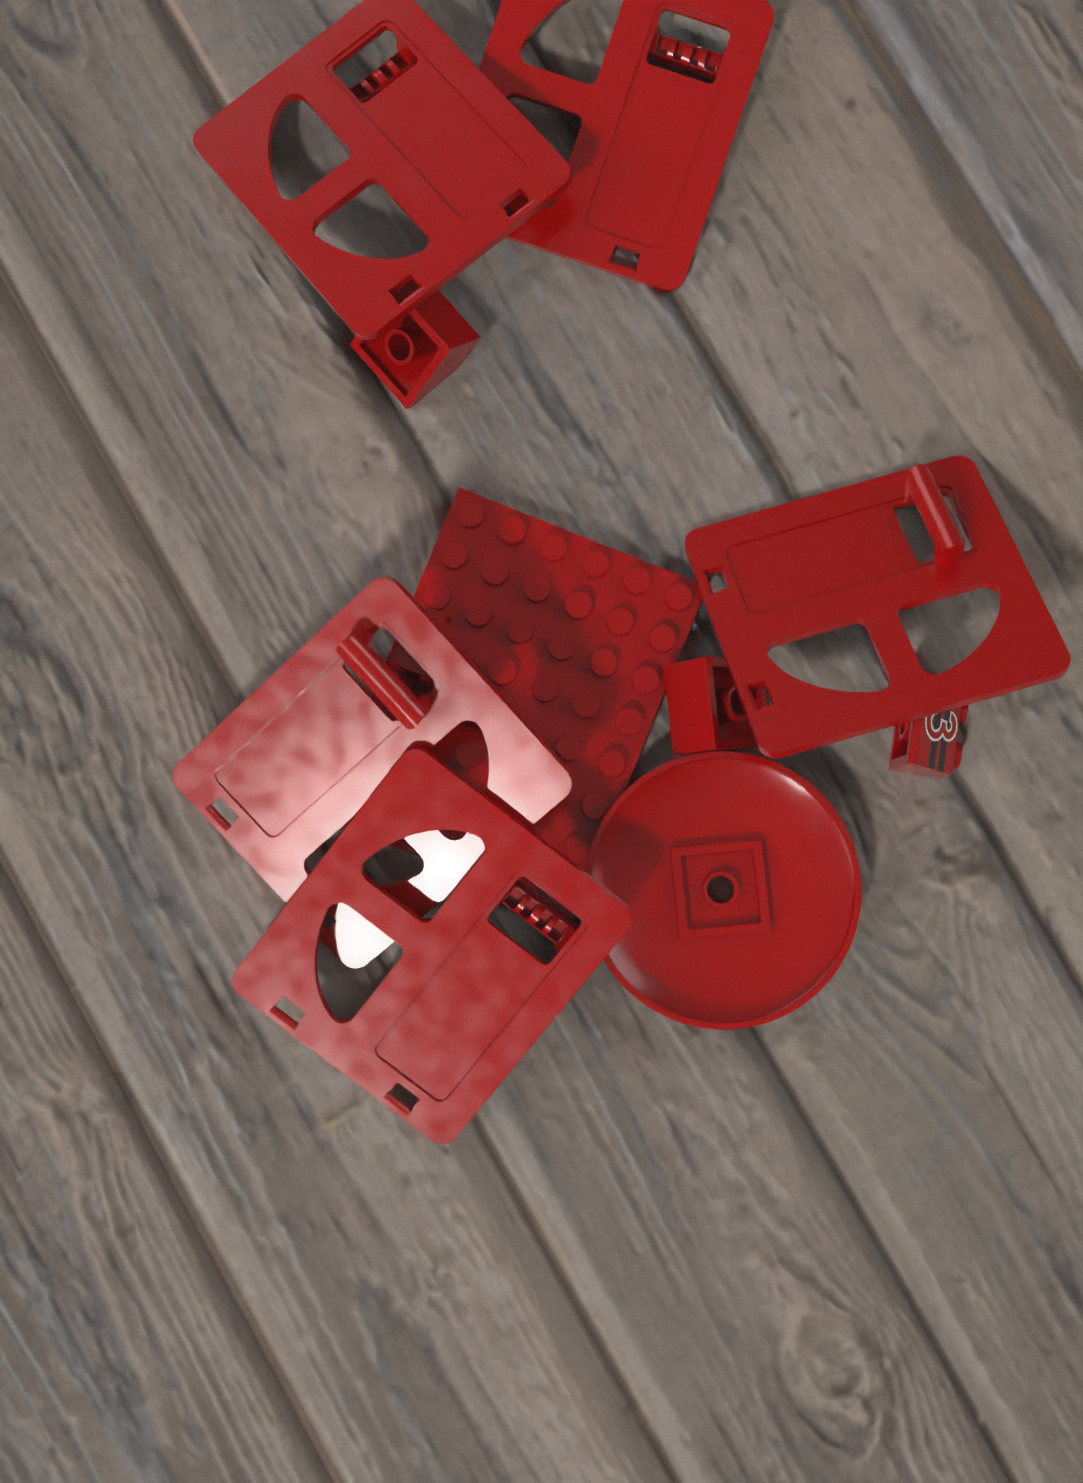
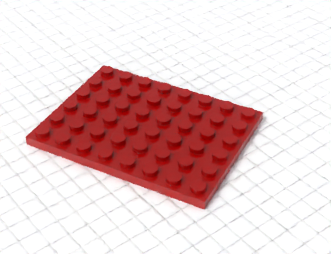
(567, 640)

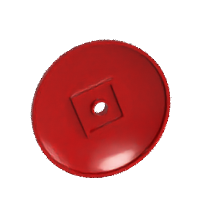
(789, 877)

